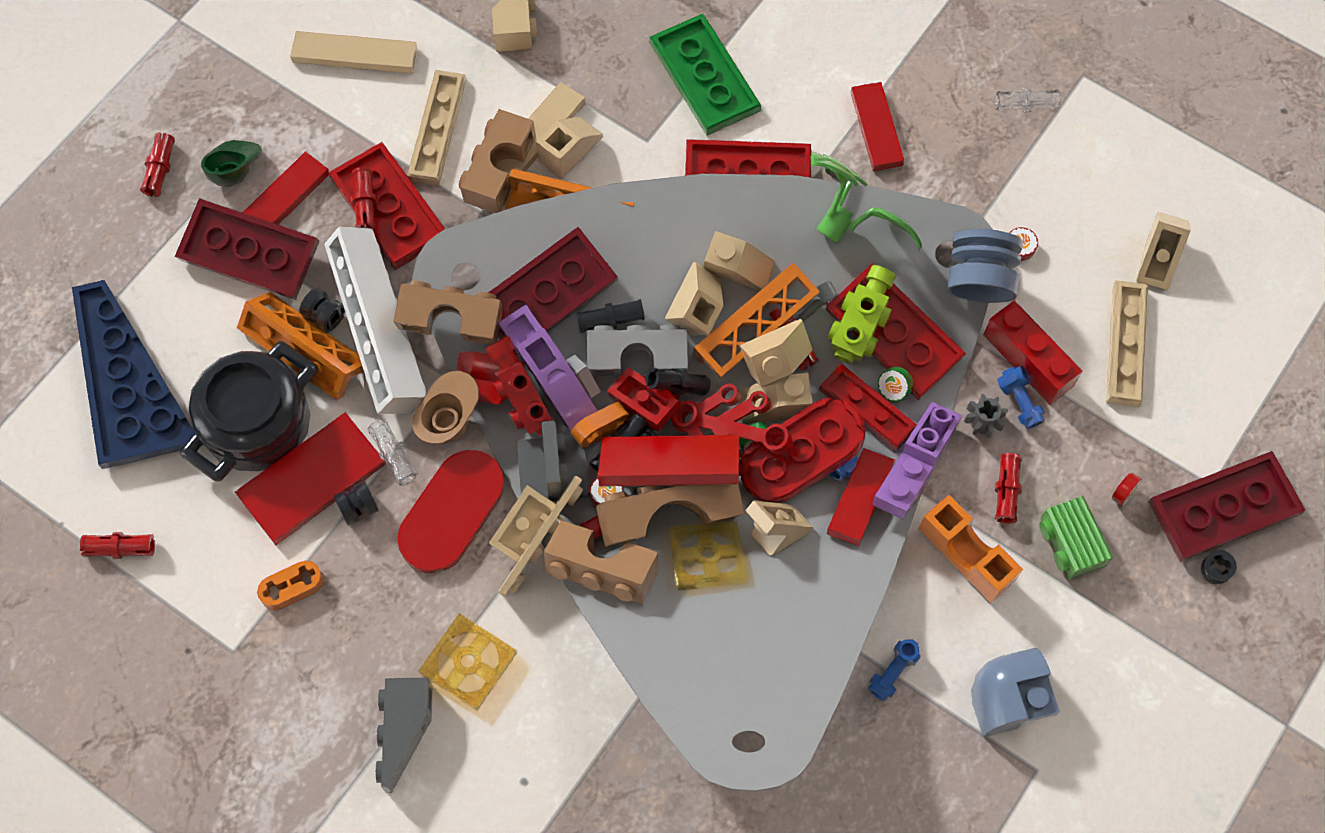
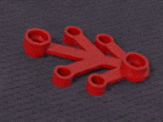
(728, 422)

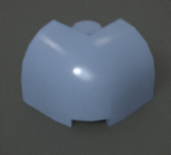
(1013, 692)

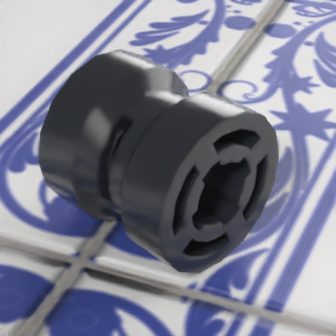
(320, 308)
(356, 503)

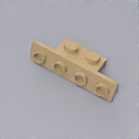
(526, 526)

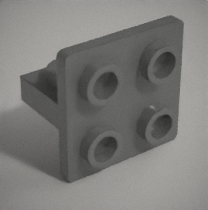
(552, 463)

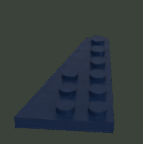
(127, 396)

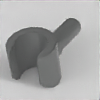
(826, 295)

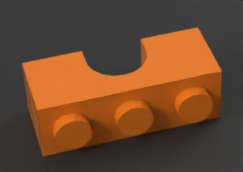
(952, 534)

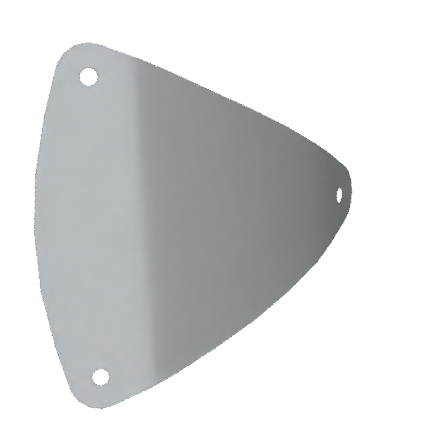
(786, 641)

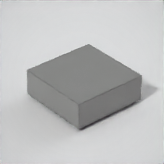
(583, 375)

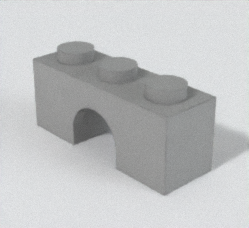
(609, 346)

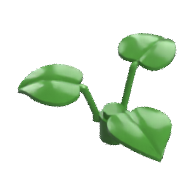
(838, 218)

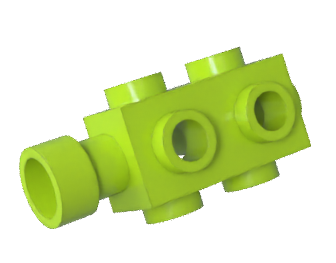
(862, 320)

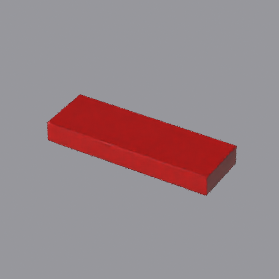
(877, 126)
(288, 189)
(878, 414)
(855, 505)

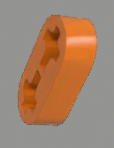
(600, 424)
(287, 578)

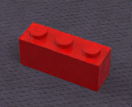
(1028, 345)

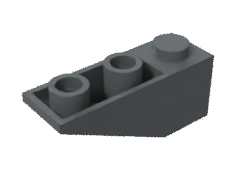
(406, 719)

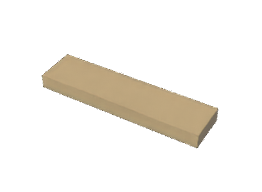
(354, 52)
(558, 105)
(436, 127)
(1127, 344)

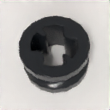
(1223, 558)

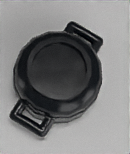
(249, 410)

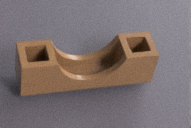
(628, 517)

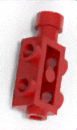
(522, 396)

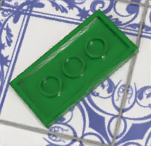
(705, 74)

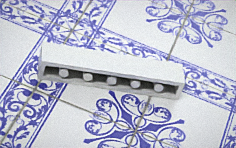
(370, 311)

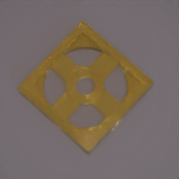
(711, 575)
(460, 626)

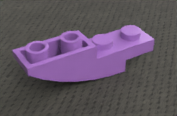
(548, 367)
(917, 461)

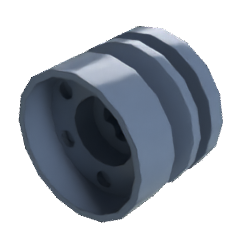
(985, 266)

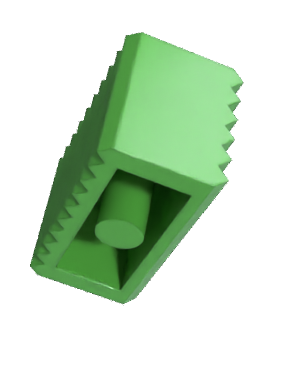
(1075, 537)

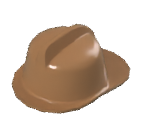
(446, 408)

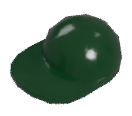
(230, 162)

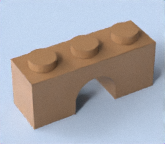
(505, 138)
(420, 306)
(625, 575)

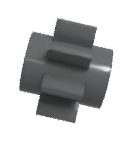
(979, 421)

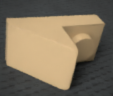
(777, 525)

